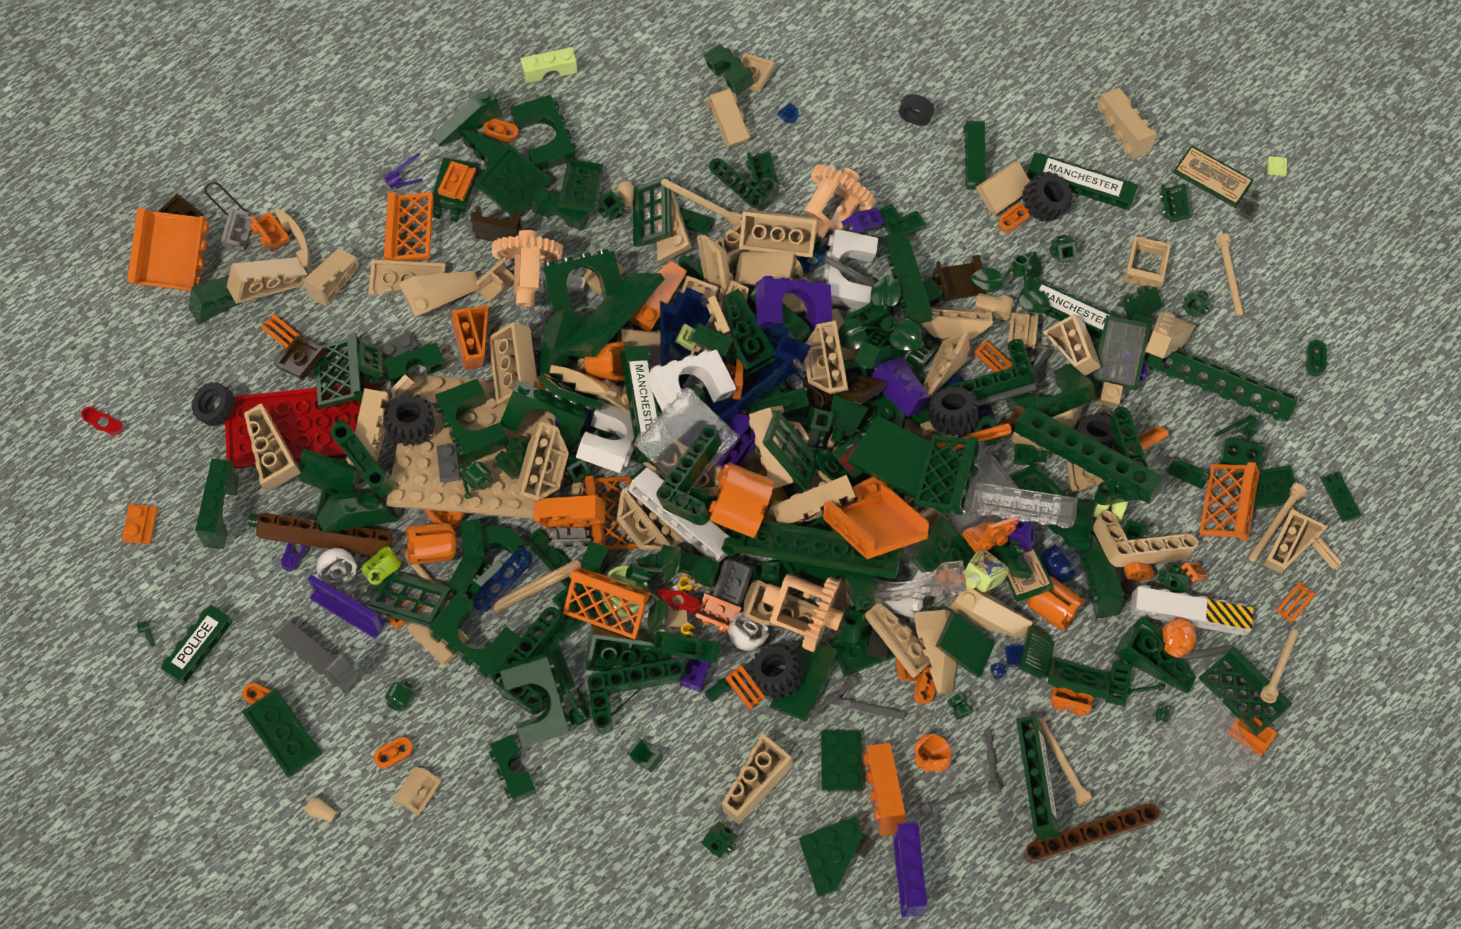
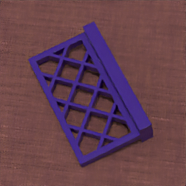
(345, 608)

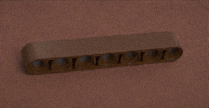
(309, 533)
(1098, 827)

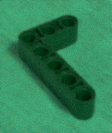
(1003, 380)
(1124, 445)
(683, 477)
(517, 654)
(628, 684)

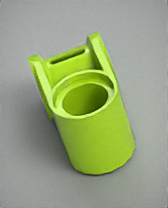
(381, 565)

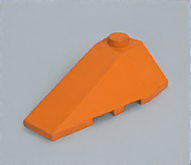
(649, 311)

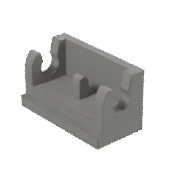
(236, 230)

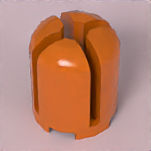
(430, 543)
(1057, 605)

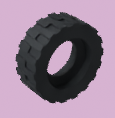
(201, 401)

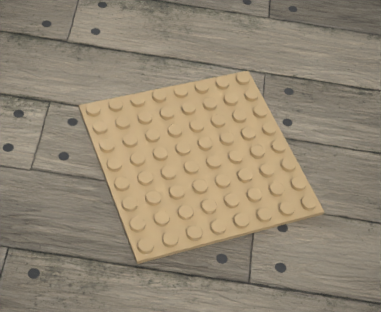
(417, 468)

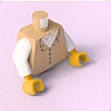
(676, 620)

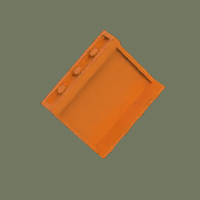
(167, 250)
(877, 523)

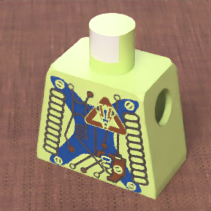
(985, 571)

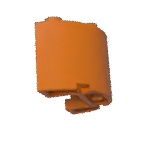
(741, 499)

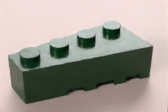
(1101, 579)

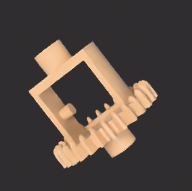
(846, 187)
(526, 252)
(826, 614)

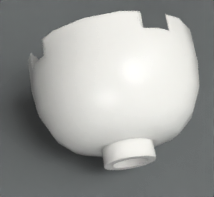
(335, 564)
(746, 633)

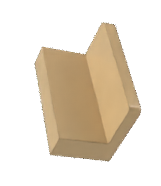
(417, 790)

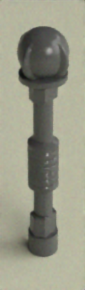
(849, 683)
(993, 784)
(929, 808)

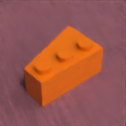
(470, 334)
(570, 511)

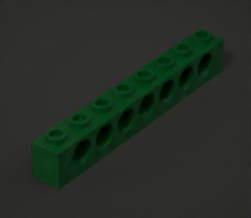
(1214, 371)
(1089, 455)

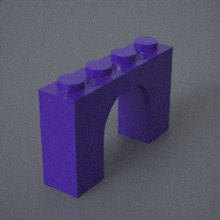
(814, 295)

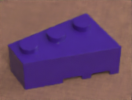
(902, 386)
(743, 445)

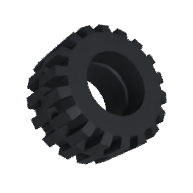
(1039, 204)
(953, 411)
(1098, 429)
(409, 432)
(768, 660)

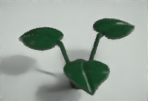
(1023, 265)
(904, 334)
(645, 572)

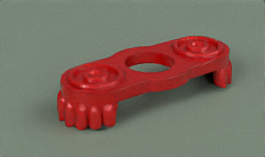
(92, 416)
(689, 604)

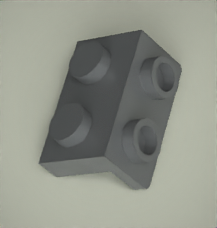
(733, 581)

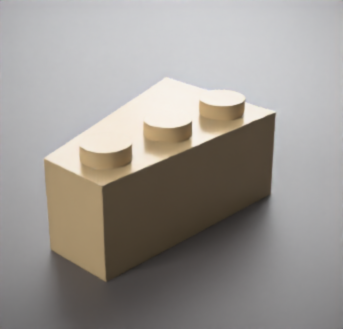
(331, 276)
(1293, 539)

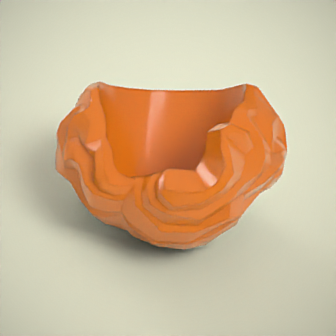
(1179, 637)
(932, 753)

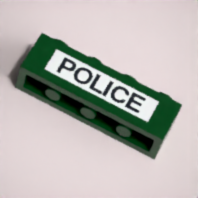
(196, 645)

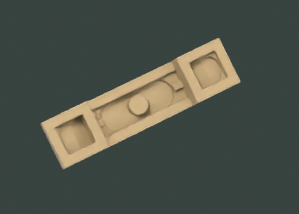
(288, 223)

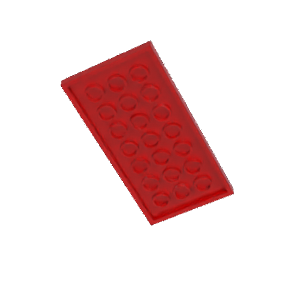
(297, 420)

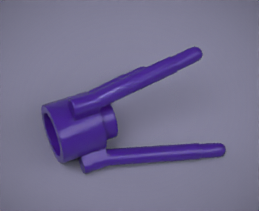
(393, 178)

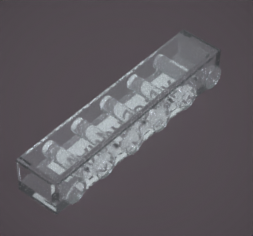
(1024, 504)

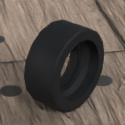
(917, 102)

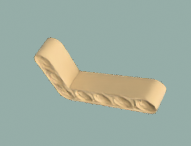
(1147, 551)

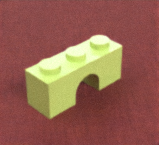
(537, 65)

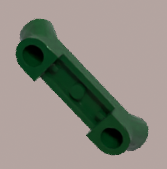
(361, 458)
(853, 622)

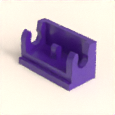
(864, 220)
(695, 675)

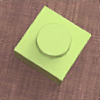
(1277, 166)
(682, 337)

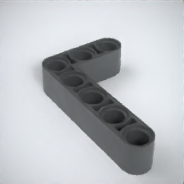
(335, 669)

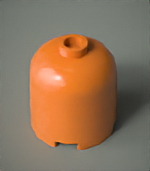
(606, 363)

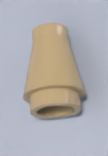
(626, 192)
(319, 809)

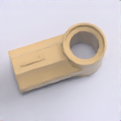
(1000, 306)
(403, 386)

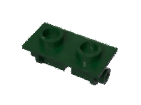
(1188, 473)

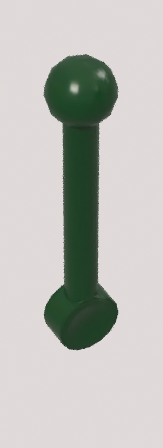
(746, 374)
(467, 495)
(1160, 687)

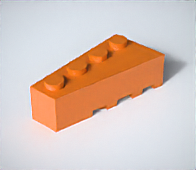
(885, 788)

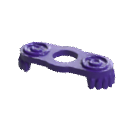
(290, 560)

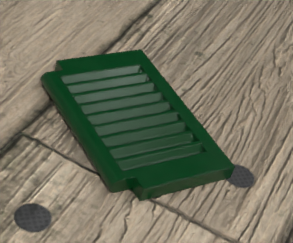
(1036, 653)

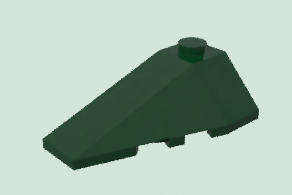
(612, 649)

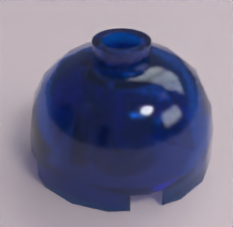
(1057, 564)

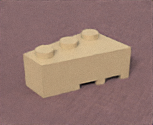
(728, 118)
(1075, 343)

